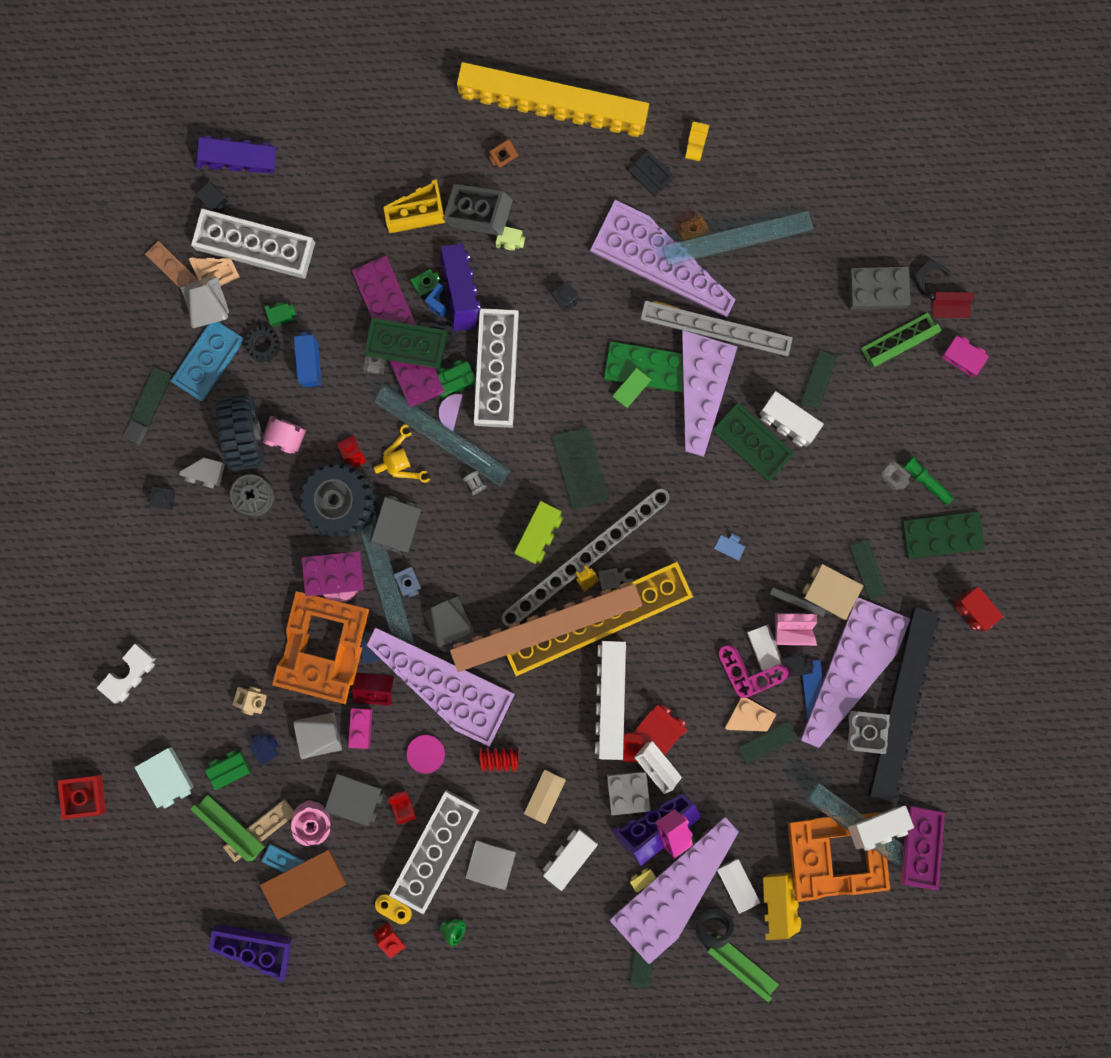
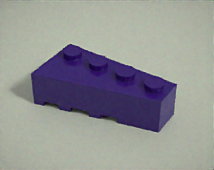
(459, 287)
(642, 836)
(253, 949)

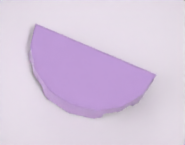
(449, 410)

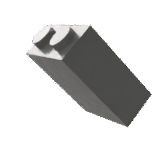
(394, 525)
(354, 799)

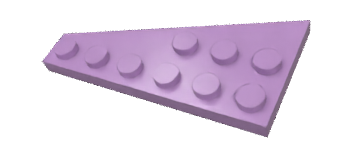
(704, 380)

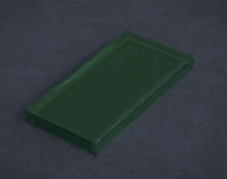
(580, 468)

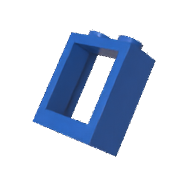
(307, 360)

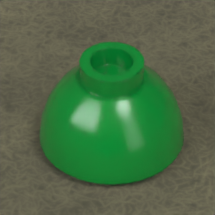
(453, 931)

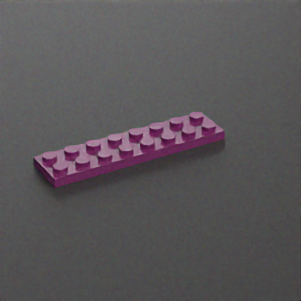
(388, 303)

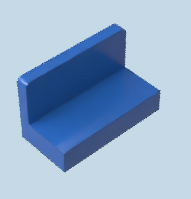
(432, 301)

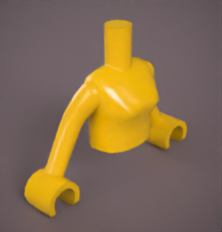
(398, 460)

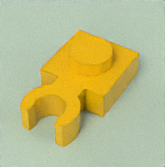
(587, 578)

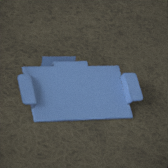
(730, 546)

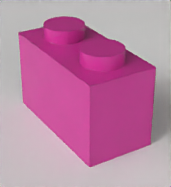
(965, 356)
(360, 728)
(674, 833)

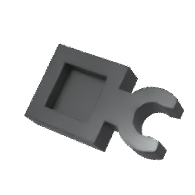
(611, 578)

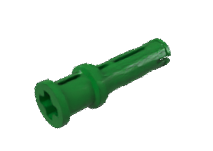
(921, 474)

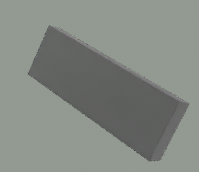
(797, 602)

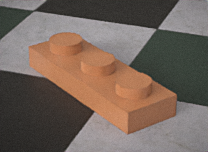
(170, 265)

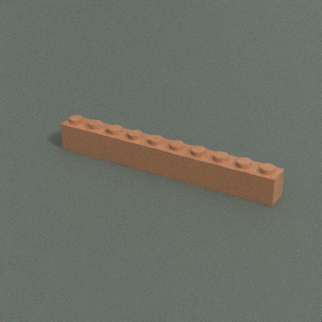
(545, 628)

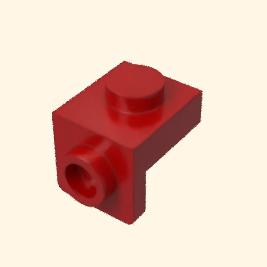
(351, 451)
(631, 745)
(402, 807)
(388, 940)

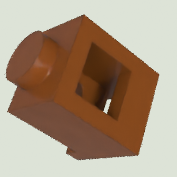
(511, 153)

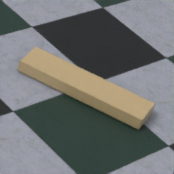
(266, 825)

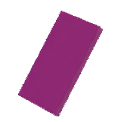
(923, 849)

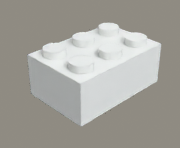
(790, 420)

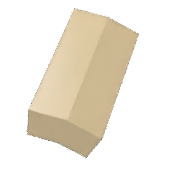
(544, 796)

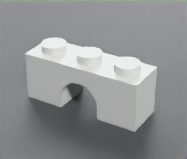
(139, 662)

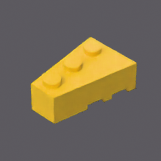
(416, 210)
(781, 906)

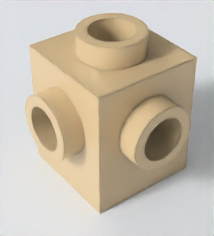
(249, 700)

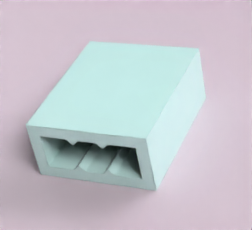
(165, 778)

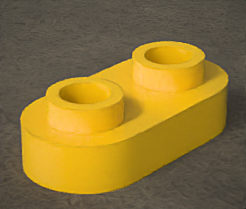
(393, 908)

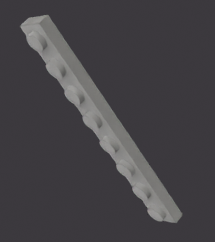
(716, 328)

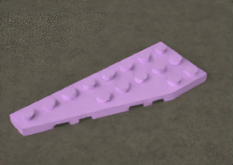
(862, 653)

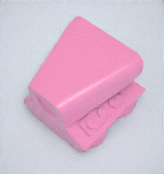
(795, 628)

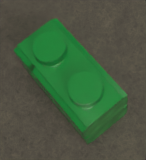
(456, 378)
(228, 770)

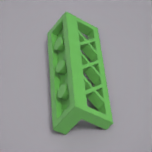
(907, 344)
(228, 828)
(744, 970)

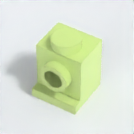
(511, 239)

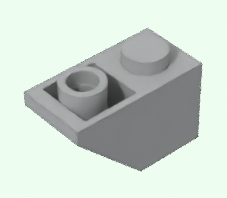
(206, 471)

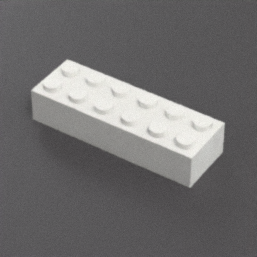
(253, 243)
(496, 368)
(611, 705)
(434, 851)

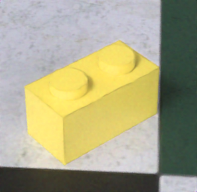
(642, 880)

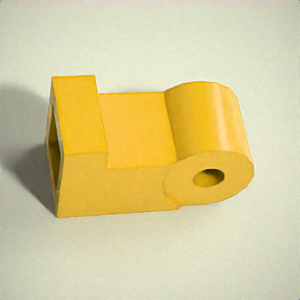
(696, 141)

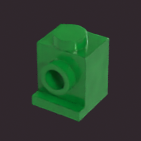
(422, 289)
(280, 314)

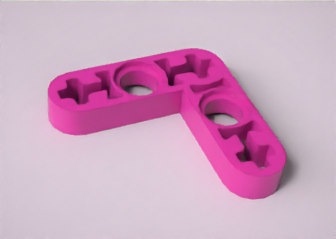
(750, 681)

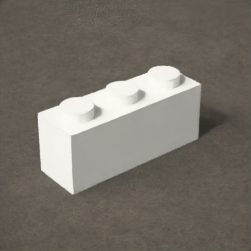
(881, 828)
(569, 859)

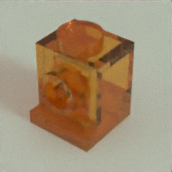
(701, 228)

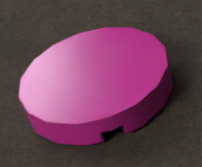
(425, 754)

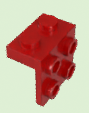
(661, 728)

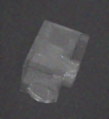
(374, 367)
(894, 468)

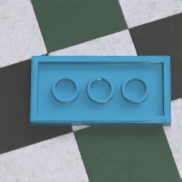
(207, 360)

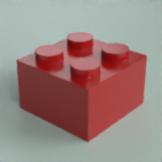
(977, 609)
(81, 797)

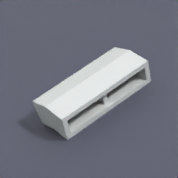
(765, 647)
(658, 767)
(738, 885)

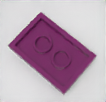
(333, 574)

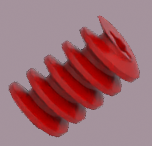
(499, 759)

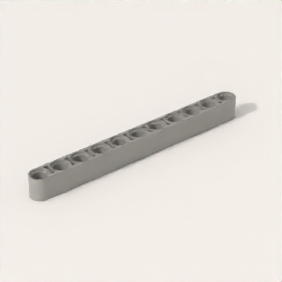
(590, 549)

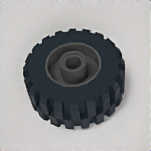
(239, 432)
(338, 499)

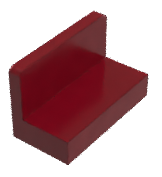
(952, 304)
(373, 689)

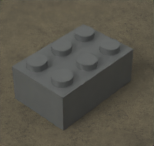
(478, 209)
(879, 288)

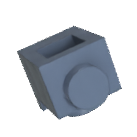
(408, 574)

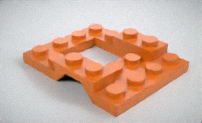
(316, 674)
(813, 862)

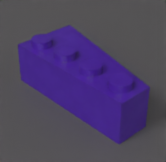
(235, 155)

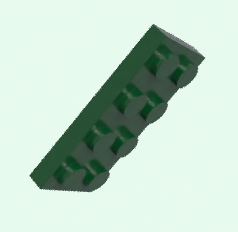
(405, 343)
(753, 442)
(943, 535)

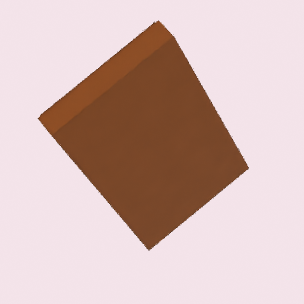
(303, 884)

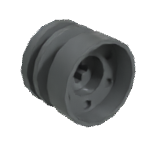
(263, 493)

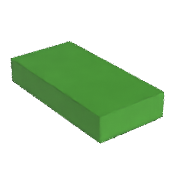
(632, 387)

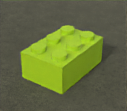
(539, 533)

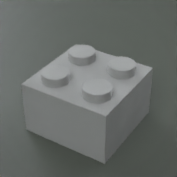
(628, 793)

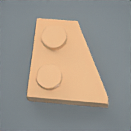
(212, 267)
(750, 717)

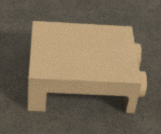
(832, 591)

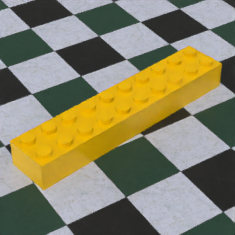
(552, 99)
(657, 593)

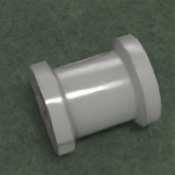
(475, 489)

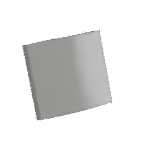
(490, 865)

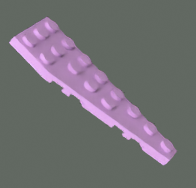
(636, 245)
(460, 698)
(665, 905)

